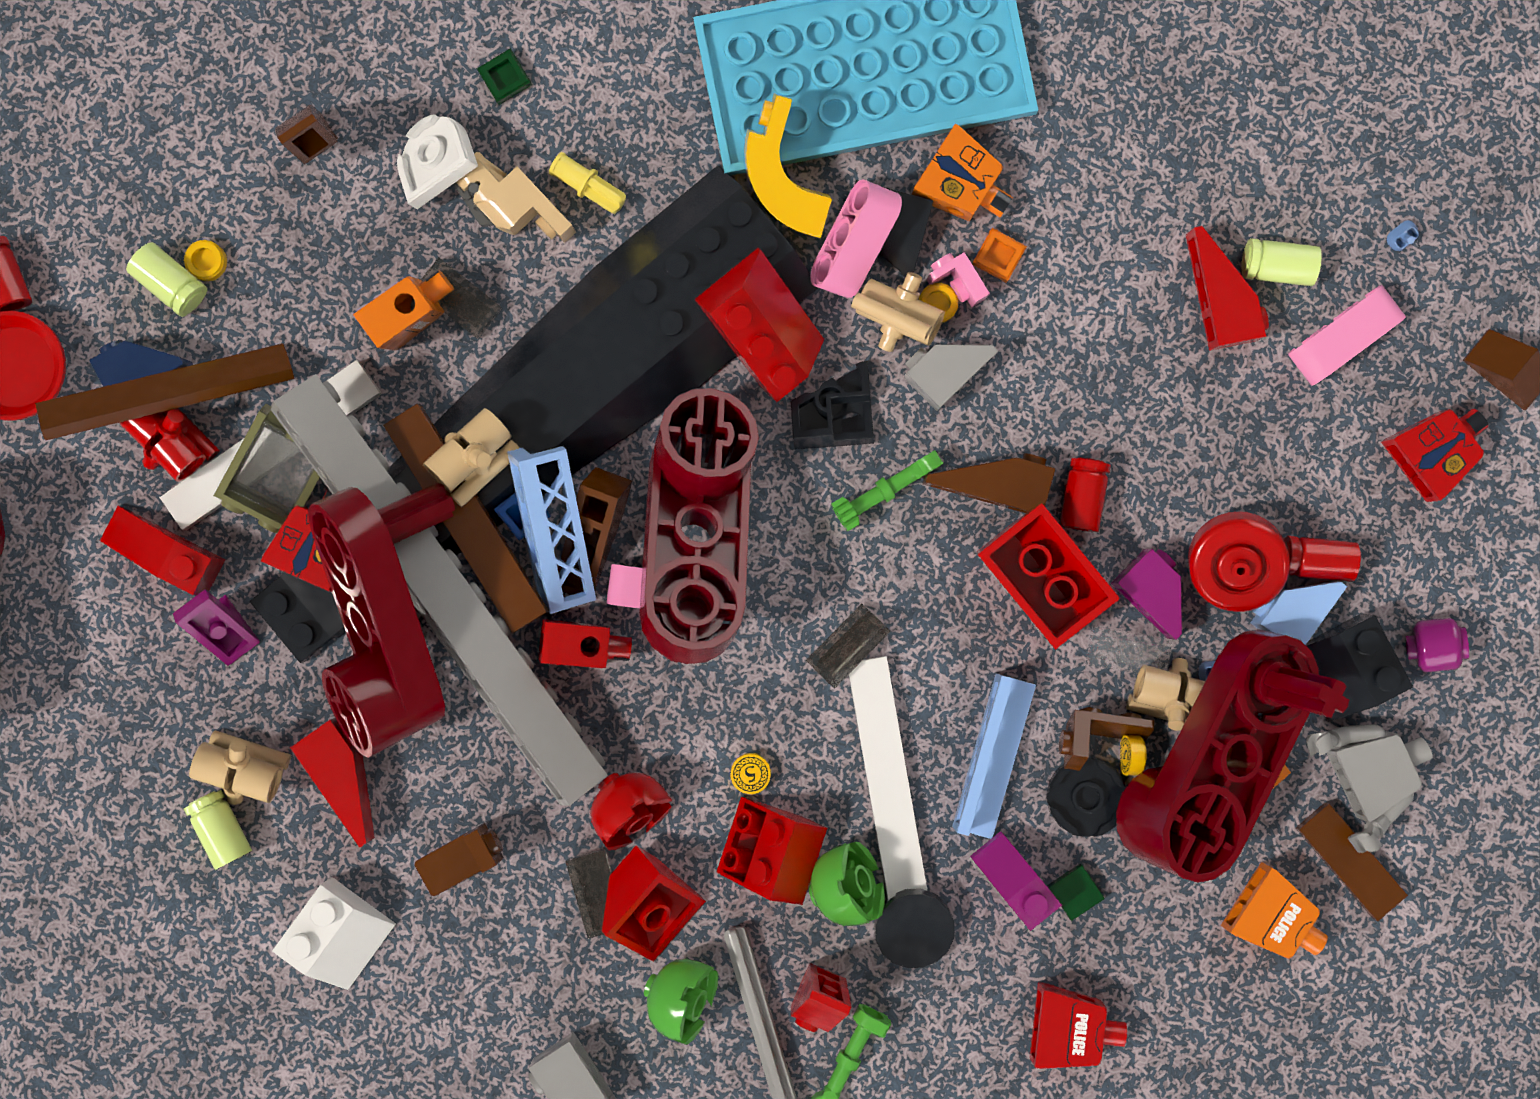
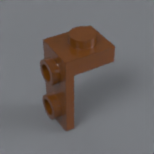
(1092, 721)
(460, 859)

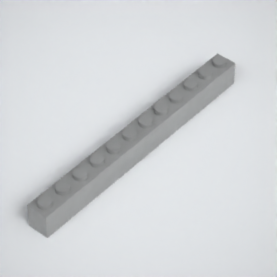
(446, 599)

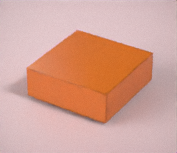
(999, 255)

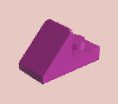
(216, 626)

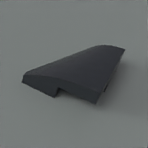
(907, 234)
(820, 414)

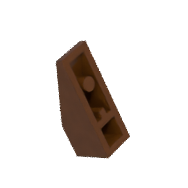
(1005, 483)
(601, 508)

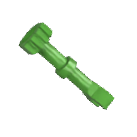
(884, 490)
(848, 1060)

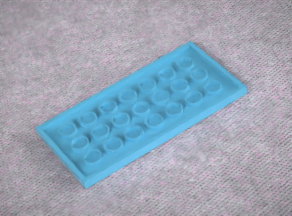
(862, 71)

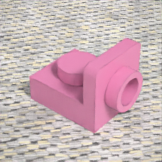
(966, 280)

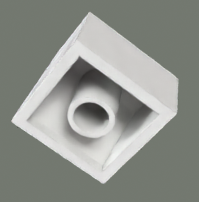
(334, 935)

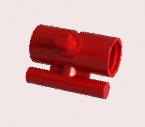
(172, 442)

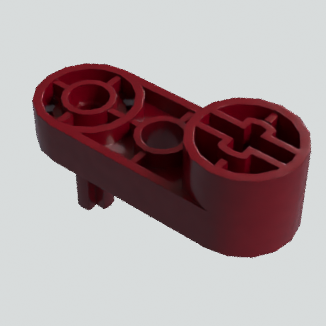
(687, 580)
(390, 679)
(1200, 806)

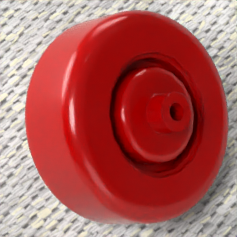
(1238, 561)

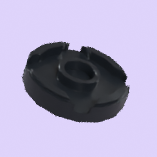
(1073, 790)
(914, 928)

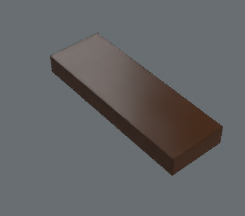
(1357, 871)

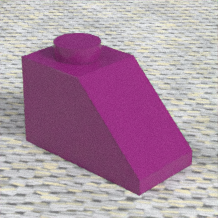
(1154, 590)
(1015, 881)

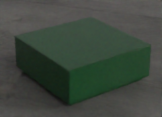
(504, 76)
(1075, 892)

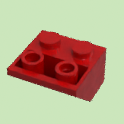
(771, 851)

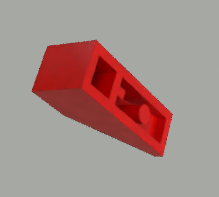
(1226, 300)
(162, 552)
(340, 777)
(820, 1000)

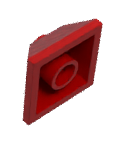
(647, 904)

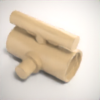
(899, 311)
(471, 456)
(1165, 693)
(239, 767)

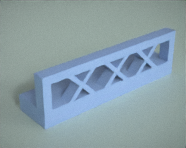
(537, 532)
(993, 756)

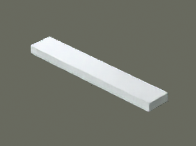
(194, 497)
(887, 776)

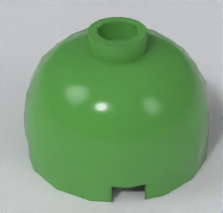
(846, 886)
(678, 998)

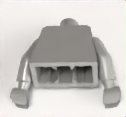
(1374, 773)

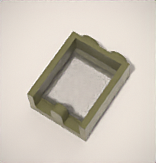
(267, 474)

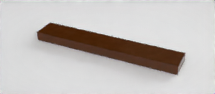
(163, 391)
(470, 526)

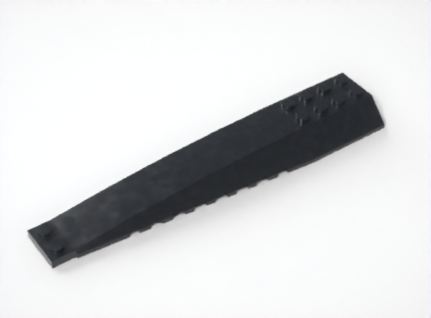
(591, 365)

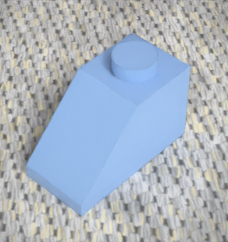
(1298, 610)

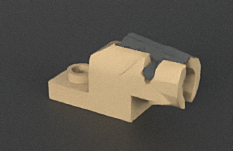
(509, 201)

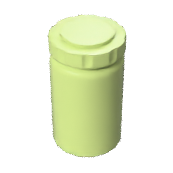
(1281, 262)
(166, 279)
(217, 829)

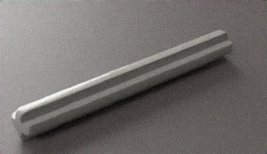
(759, 1013)

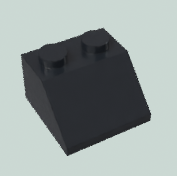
(1361, 659)

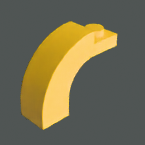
(786, 201)

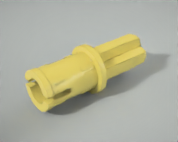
(587, 183)

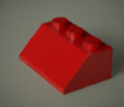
(763, 324)
(1047, 575)

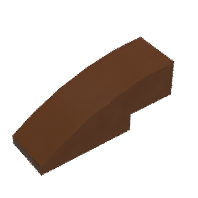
(306, 134)

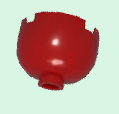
(627, 806)

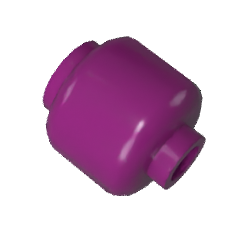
(1438, 645)

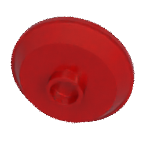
(29, 365)

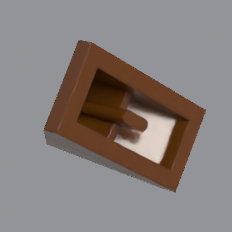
(1507, 366)

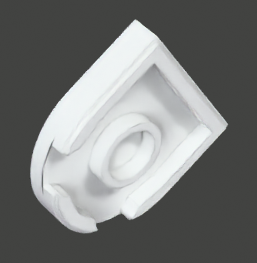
(434, 158)

